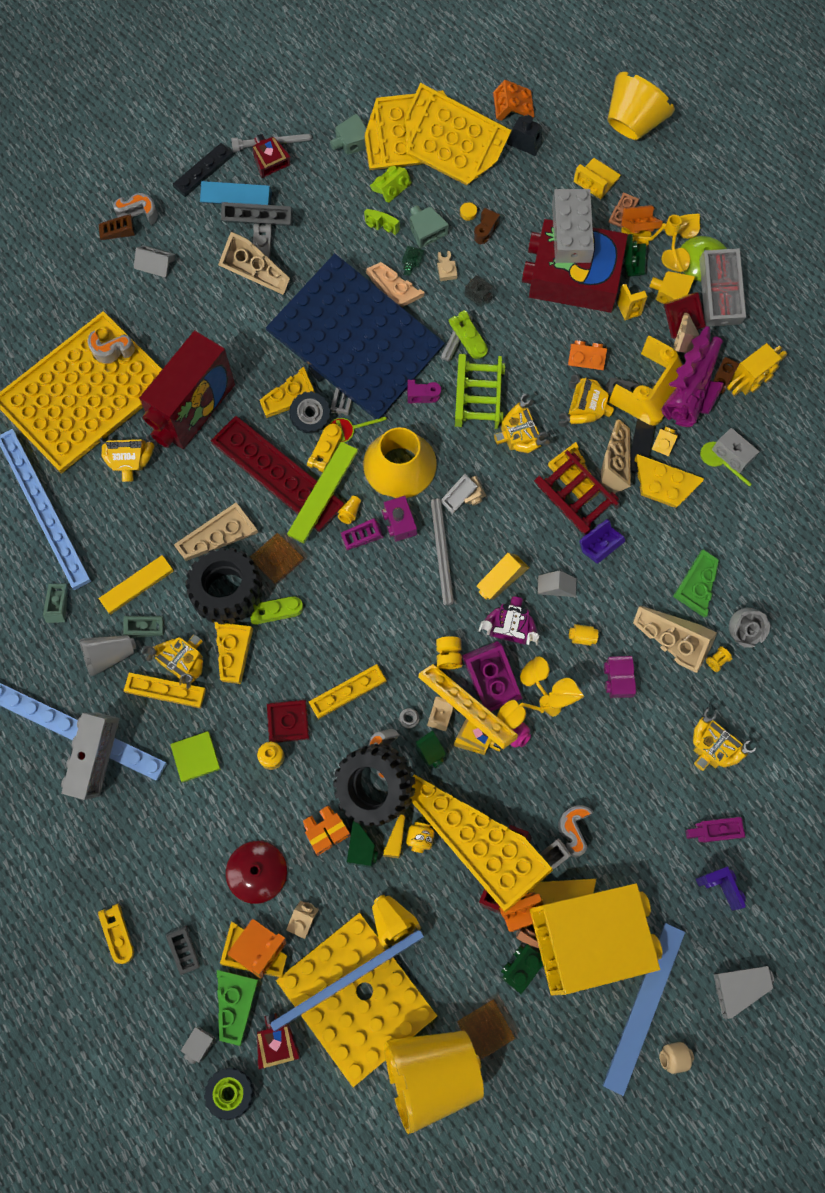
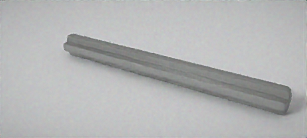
(442, 554)

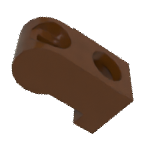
(488, 224)
(726, 372)

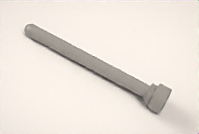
(239, 144)

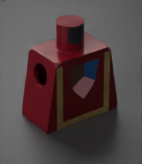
(269, 155)
(276, 1046)

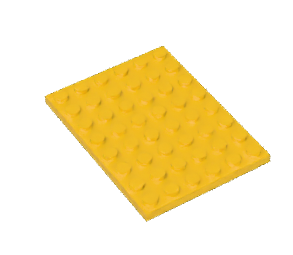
(75, 399)

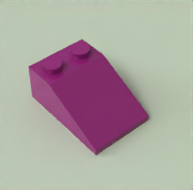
(492, 676)

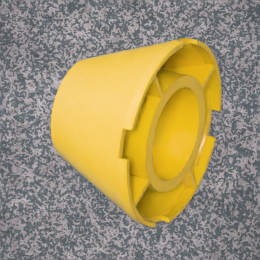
(637, 106)
(399, 479)

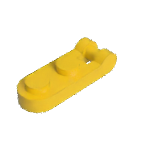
(325, 447)
(117, 935)

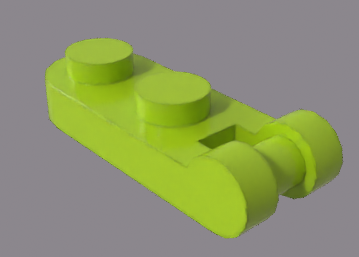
(468, 335)
(277, 610)

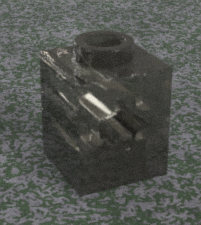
(479, 291)

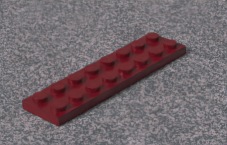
(271, 468)

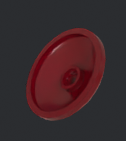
(270, 875)

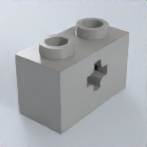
(735, 450)

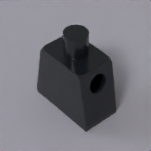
(526, 135)

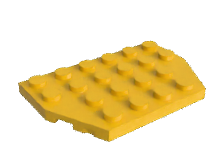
(387, 133)
(452, 136)

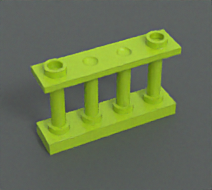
(463, 398)

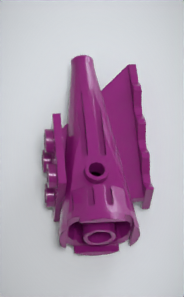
(694, 389)

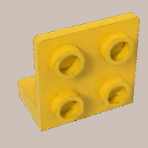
(596, 177)

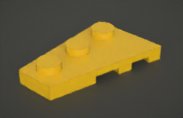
(281, 397)
(233, 648)

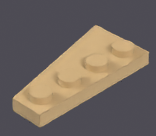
(218, 532)

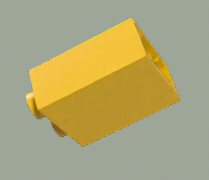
(596, 939)

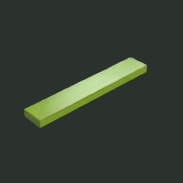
(322, 492)

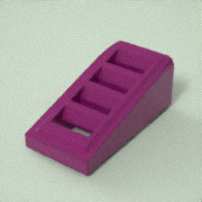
(364, 540)

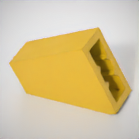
(502, 576)

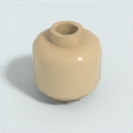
(676, 1057)

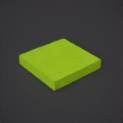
(195, 757)

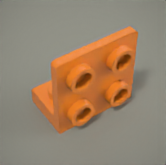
(513, 98)
(257, 948)

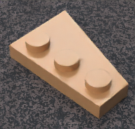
(393, 286)

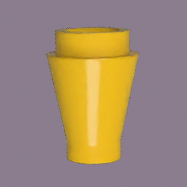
(349, 511)

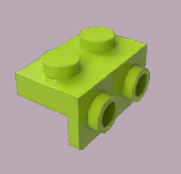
(391, 183)

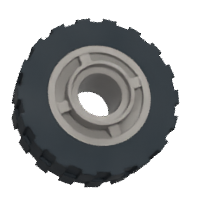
(314, 402)

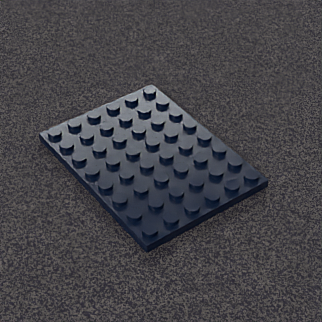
(355, 336)

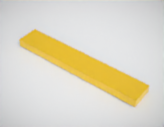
(468, 706)

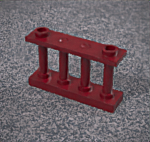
(571, 510)

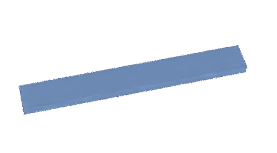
(346, 980)
(642, 1013)

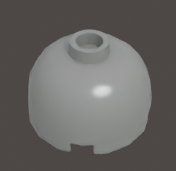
(749, 627)

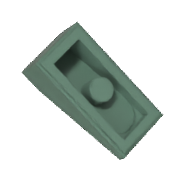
(56, 603)
(142, 626)

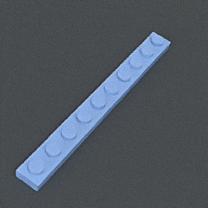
(43, 510)
(67, 727)

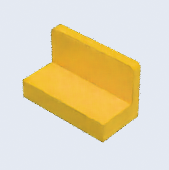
(631, 305)

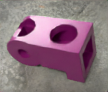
(423, 393)

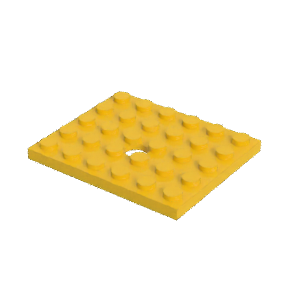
(344, 1024)

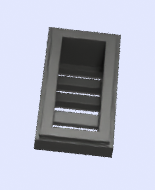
(174, 933)

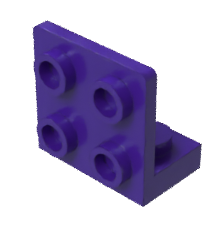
(727, 880)

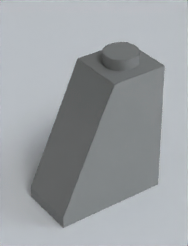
(742, 988)

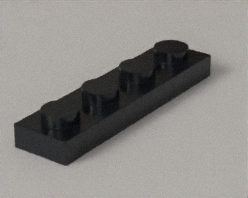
(203, 169)

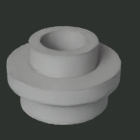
(405, 713)

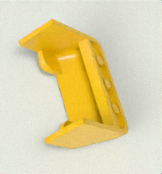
(644, 401)

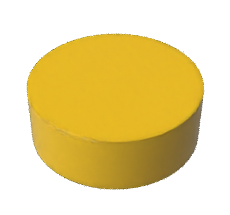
(468, 211)

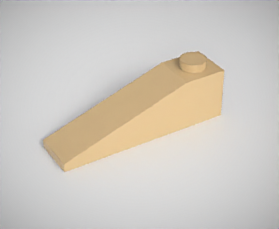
(248, 261)
(686, 332)
(616, 463)
(682, 638)

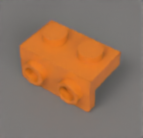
(640, 219)
(587, 356)
(519, 915)

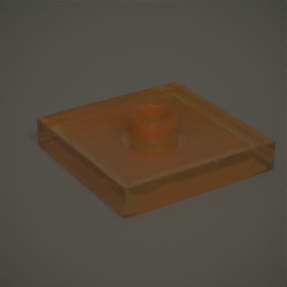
(276, 558)
(486, 1029)

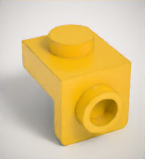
(665, 441)

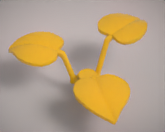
(686, 225)
(563, 694)

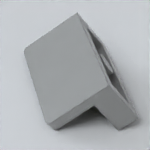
(153, 260)

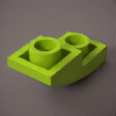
(378, 219)

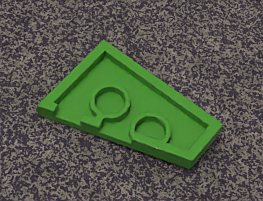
(697, 583)
(235, 1004)

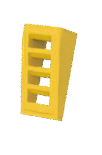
(394, 844)

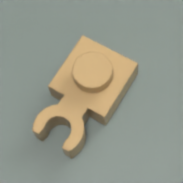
(446, 268)

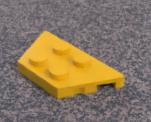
(665, 482)

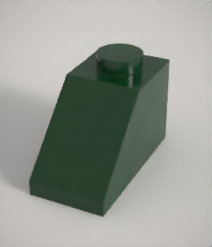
(431, 750)
(361, 848)

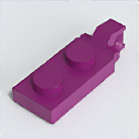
(717, 830)

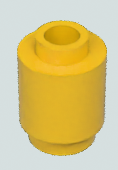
(583, 635)

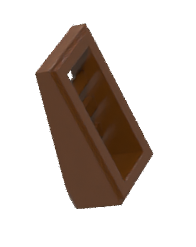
(117, 233)

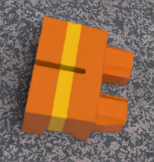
(317, 835)

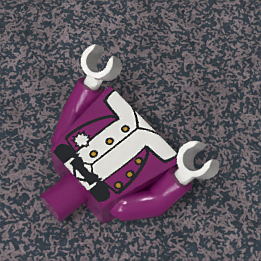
(511, 623)

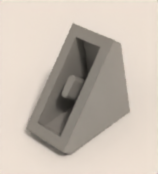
(557, 584)
(555, 854)

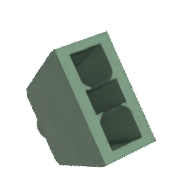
(350, 135)
(427, 225)

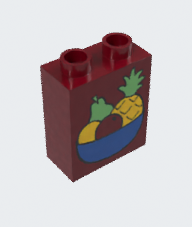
(576, 284)
(187, 391)

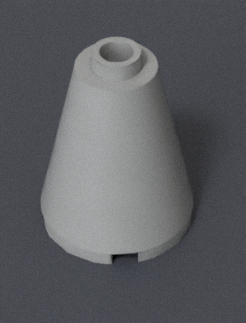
(105, 651)

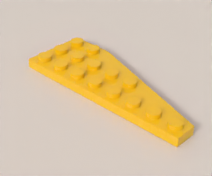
(491, 851)

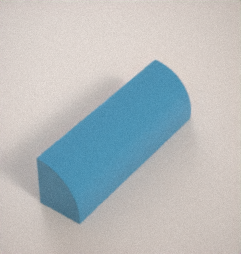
(235, 193)

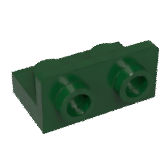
(635, 257)
(522, 969)

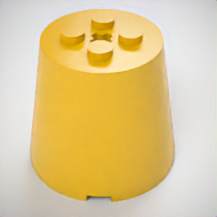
(433, 1076)

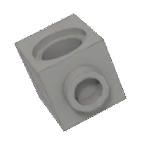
(197, 1045)

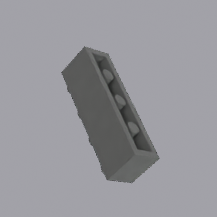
(257, 214)

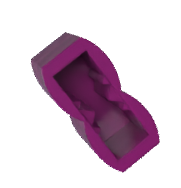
(620, 677)

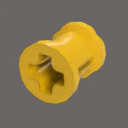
(719, 659)

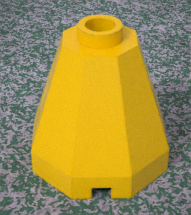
(392, 921)

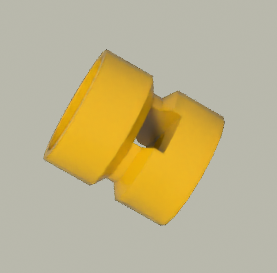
(449, 652)

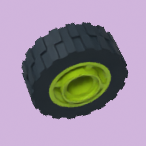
(215, 1096)

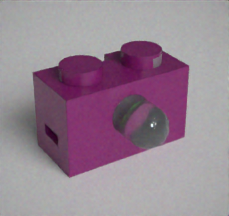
(400, 519)

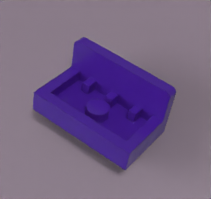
(601, 541)

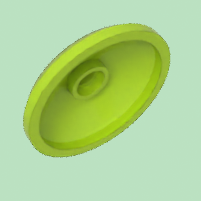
(695, 248)

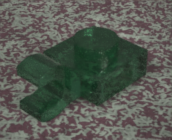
(412, 258)

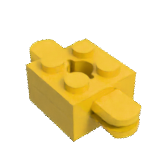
(756, 369)

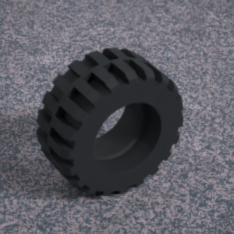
(217, 565)
(354, 798)

